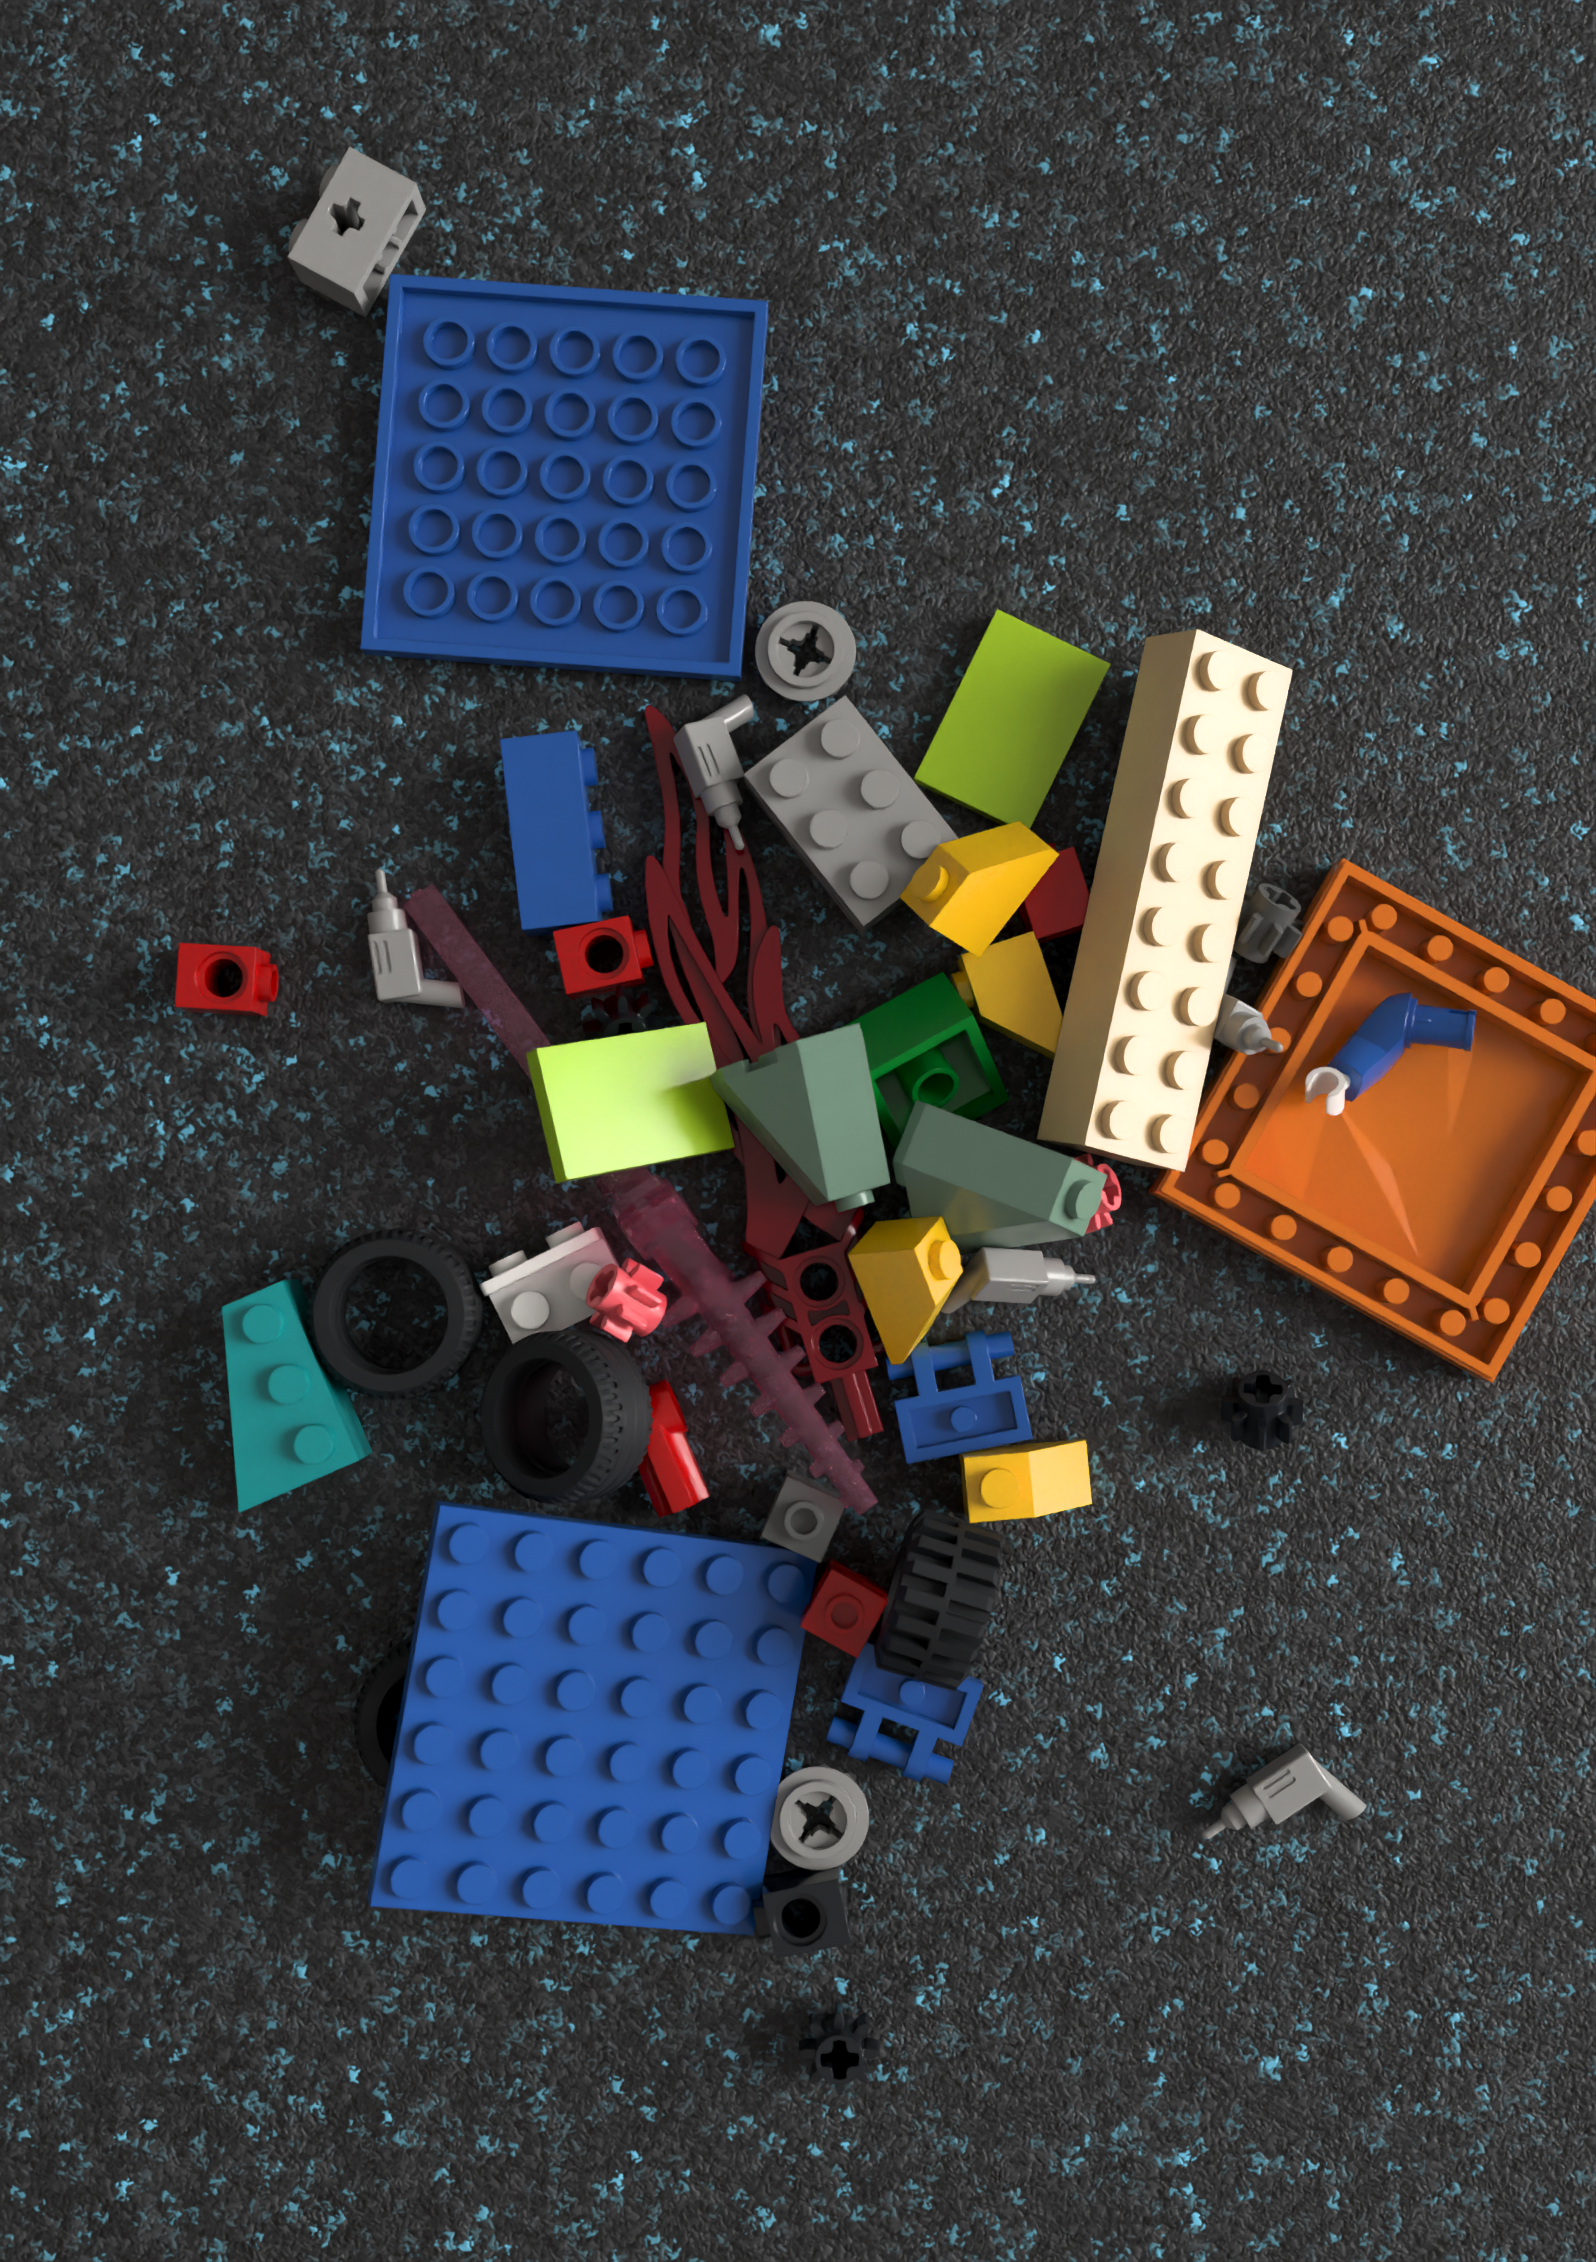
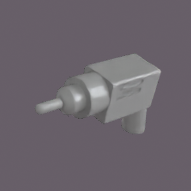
(714, 764)
(398, 958)
(1241, 1025)
(1012, 1278)
(1283, 1790)

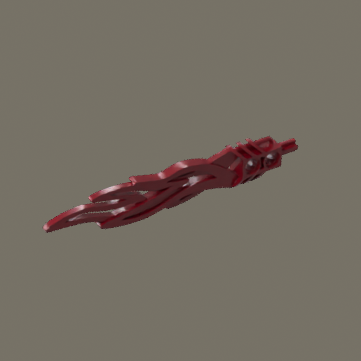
(771, 1207)

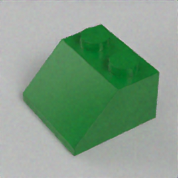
(928, 1052)

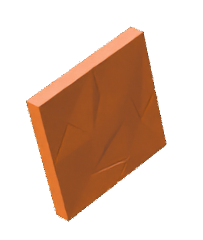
(1445, 1180)

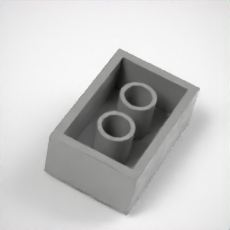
(849, 812)

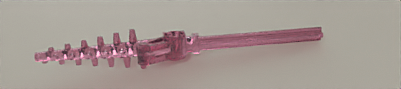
(664, 1229)

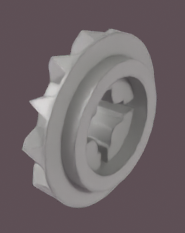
(792, 626)
(823, 1846)

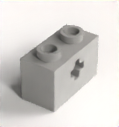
(358, 263)

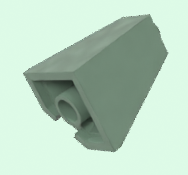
(814, 1114)
(992, 1183)

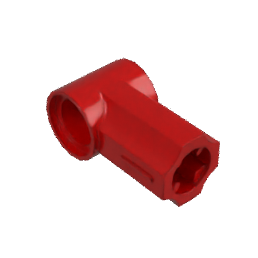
(669, 1464)

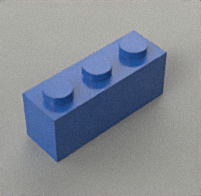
(554, 832)

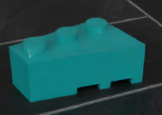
(284, 1404)

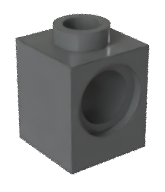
(803, 1515)

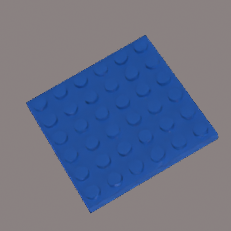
(565, 477)
(591, 1723)

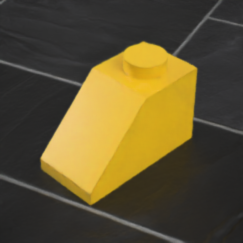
(978, 883)
(1012, 992)
(905, 1278)
(1024, 1480)

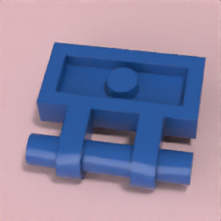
(965, 1415)
(909, 1702)

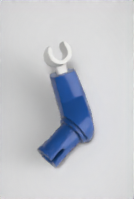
(1380, 1044)

